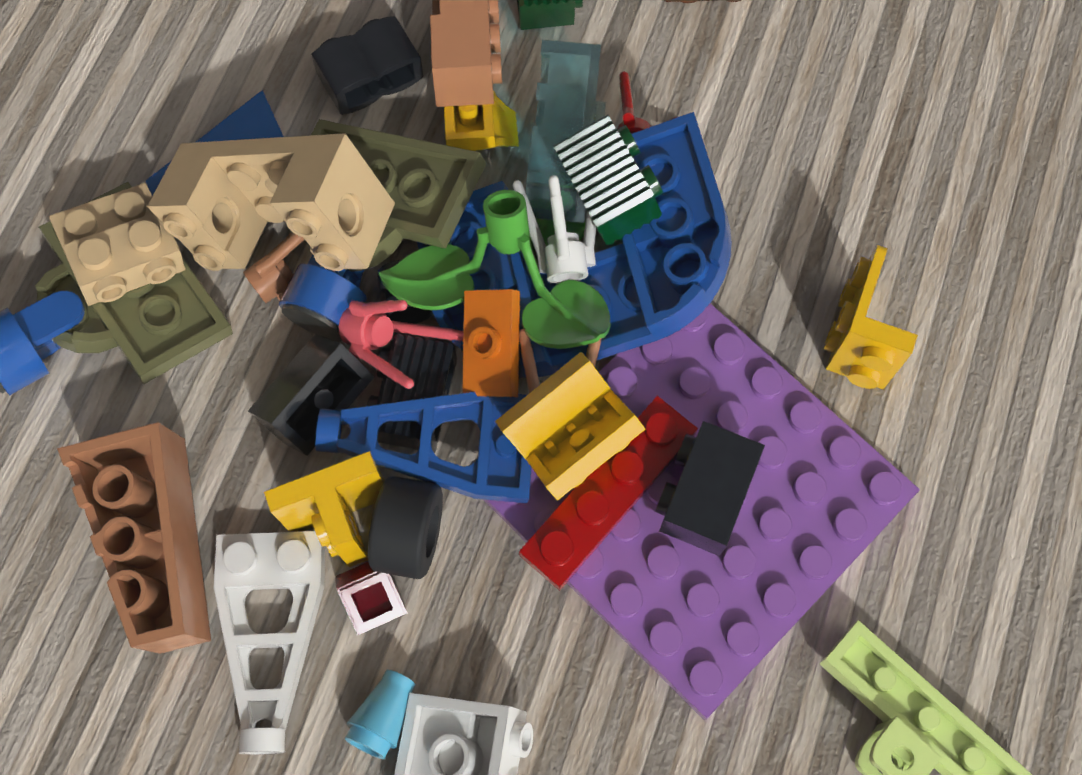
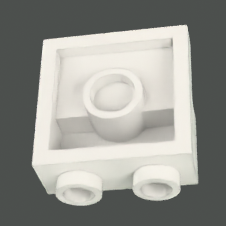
(461, 738)

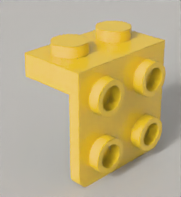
(860, 346)

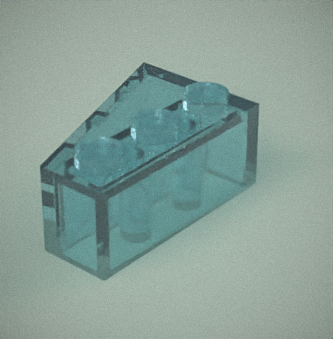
(564, 107)

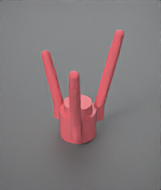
(368, 328)

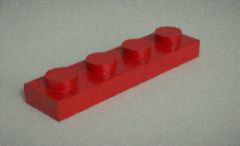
(606, 496)

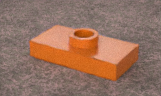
(491, 342)

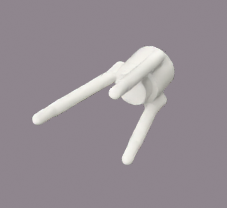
(564, 256)

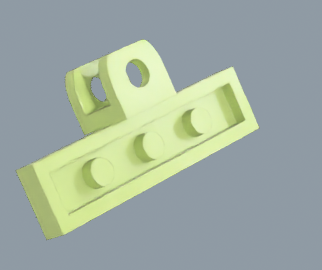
(919, 723)

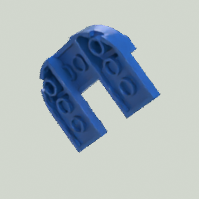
(649, 282)

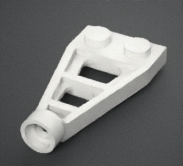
(260, 563)

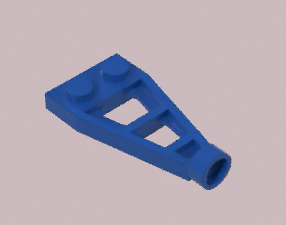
(496, 474)

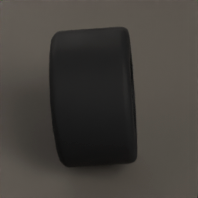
(405, 527)

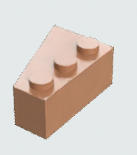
(462, 50)

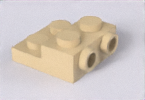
(117, 245)

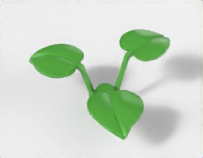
(438, 276)

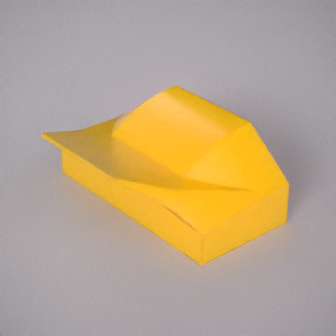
(481, 126)

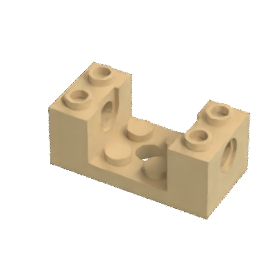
(227, 191)

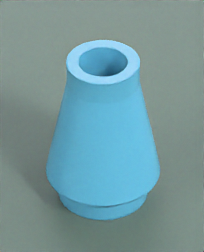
(380, 717)

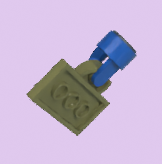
(429, 194)
(150, 325)

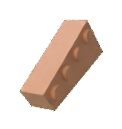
(145, 531)

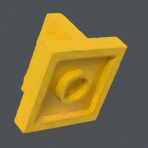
(569, 426)
(327, 504)

